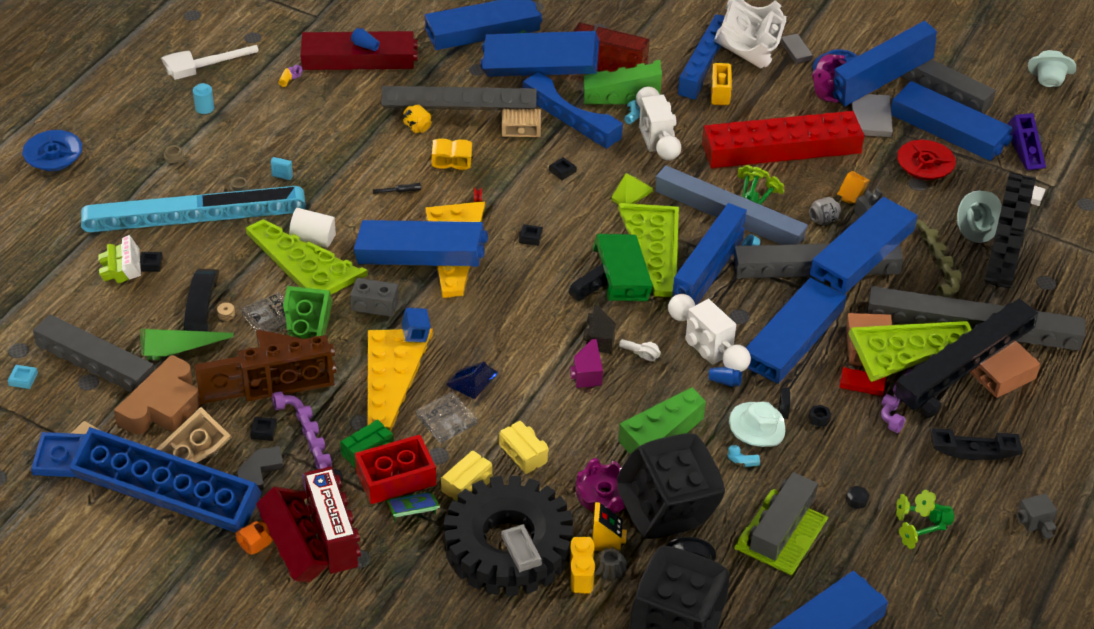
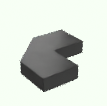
(261, 461)

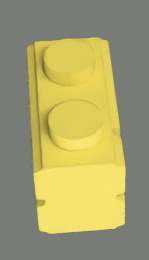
(523, 447)
(465, 473)

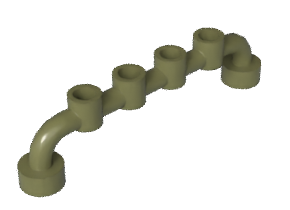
(943, 262)

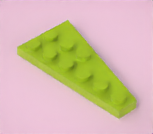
(658, 239)
(304, 262)
(898, 347)

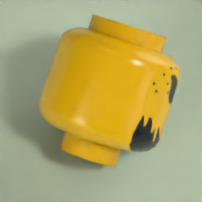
(417, 118)

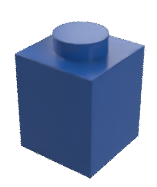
(416, 325)

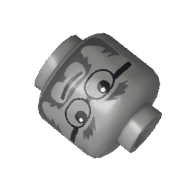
(824, 211)

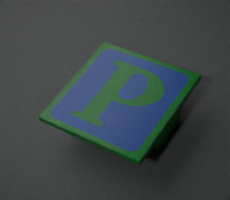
(412, 504)

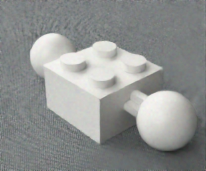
(657, 123)
(709, 331)

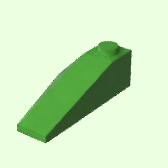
(167, 342)

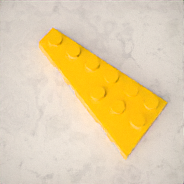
(454, 278)
(390, 372)

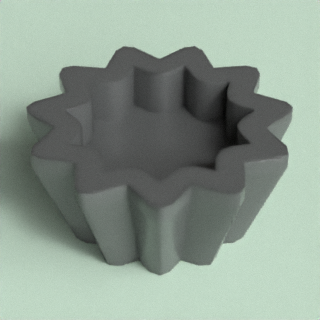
(610, 564)

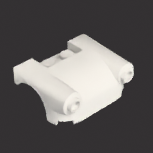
(751, 31)

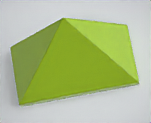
(630, 190)

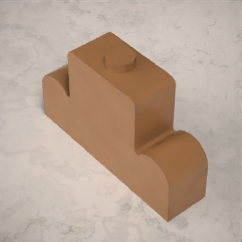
(161, 398)

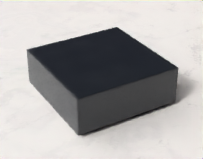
(562, 168)
(531, 235)
(151, 261)
(196, 326)
(784, 402)
(263, 428)

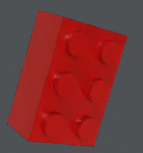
(395, 469)

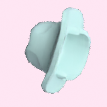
(1051, 67)
(979, 216)
(757, 424)

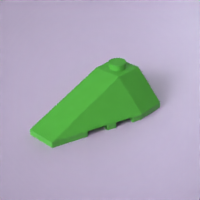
(307, 311)

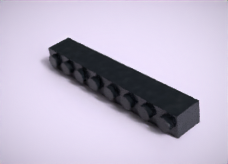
(965, 354)

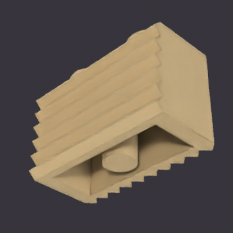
(521, 122)

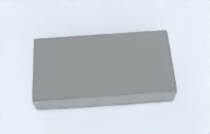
(796, 48)
(521, 548)

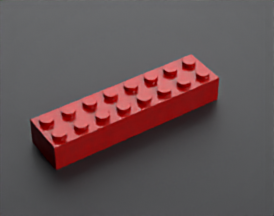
(782, 139)

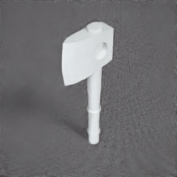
(182, 63)

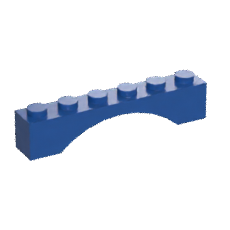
(697, 67)
(598, 127)

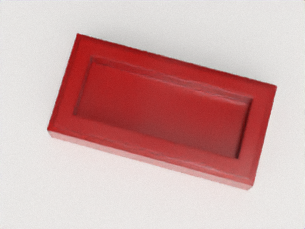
(859, 381)

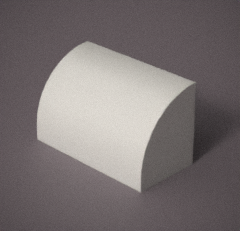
(313, 227)

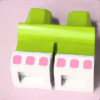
(120, 261)

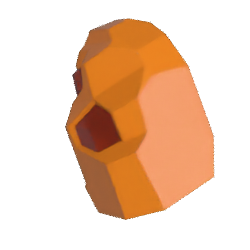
(254, 537)

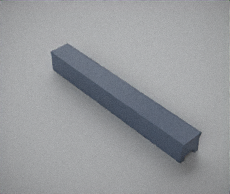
(713, 200)

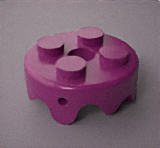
(824, 76)
(596, 477)

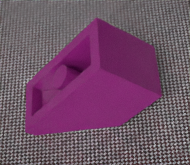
(587, 366)

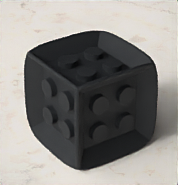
(670, 485)
(680, 592)

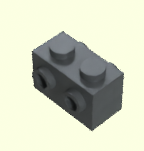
(374, 297)

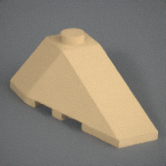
(196, 438)

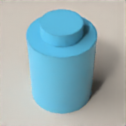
(203, 98)

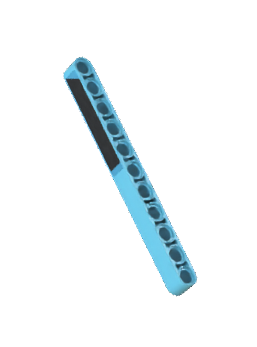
(192, 209)

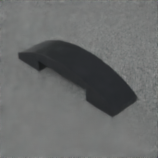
(200, 295)
(976, 448)

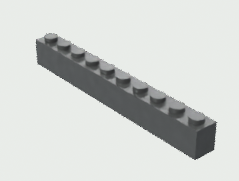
(919, 308)

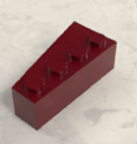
(293, 532)

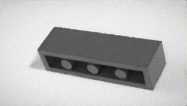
(783, 516)

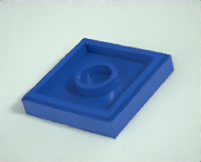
(56, 453)

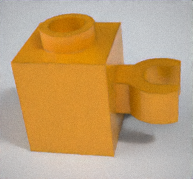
(852, 187)

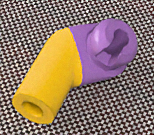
(290, 74)

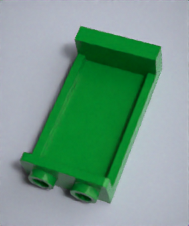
(623, 267)

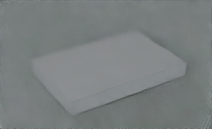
(874, 115)

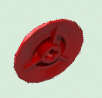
(926, 159)

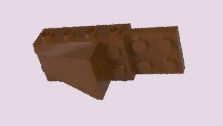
(274, 366)

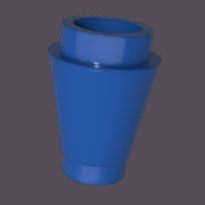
(364, 39)
(725, 376)

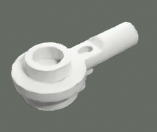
(648, 350)

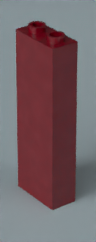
(338, 52)

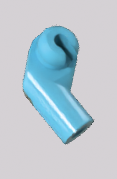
(634, 114)
(740, 459)

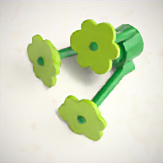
(750, 173)
(926, 505)

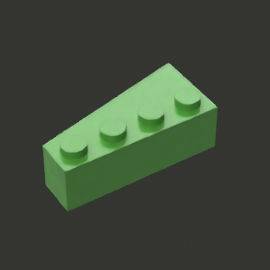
(621, 85)
(663, 420)

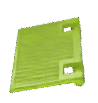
(795, 547)

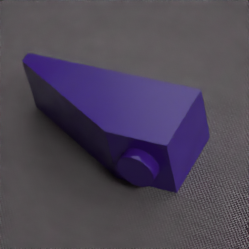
(1027, 141)

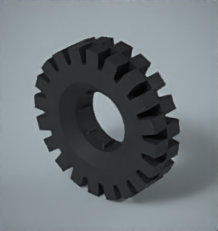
(1010, 230)
(500, 504)

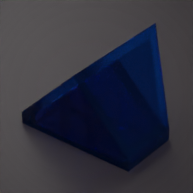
(472, 379)

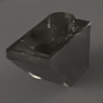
(600, 328)

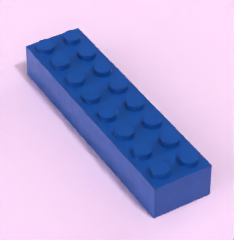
(165, 480)

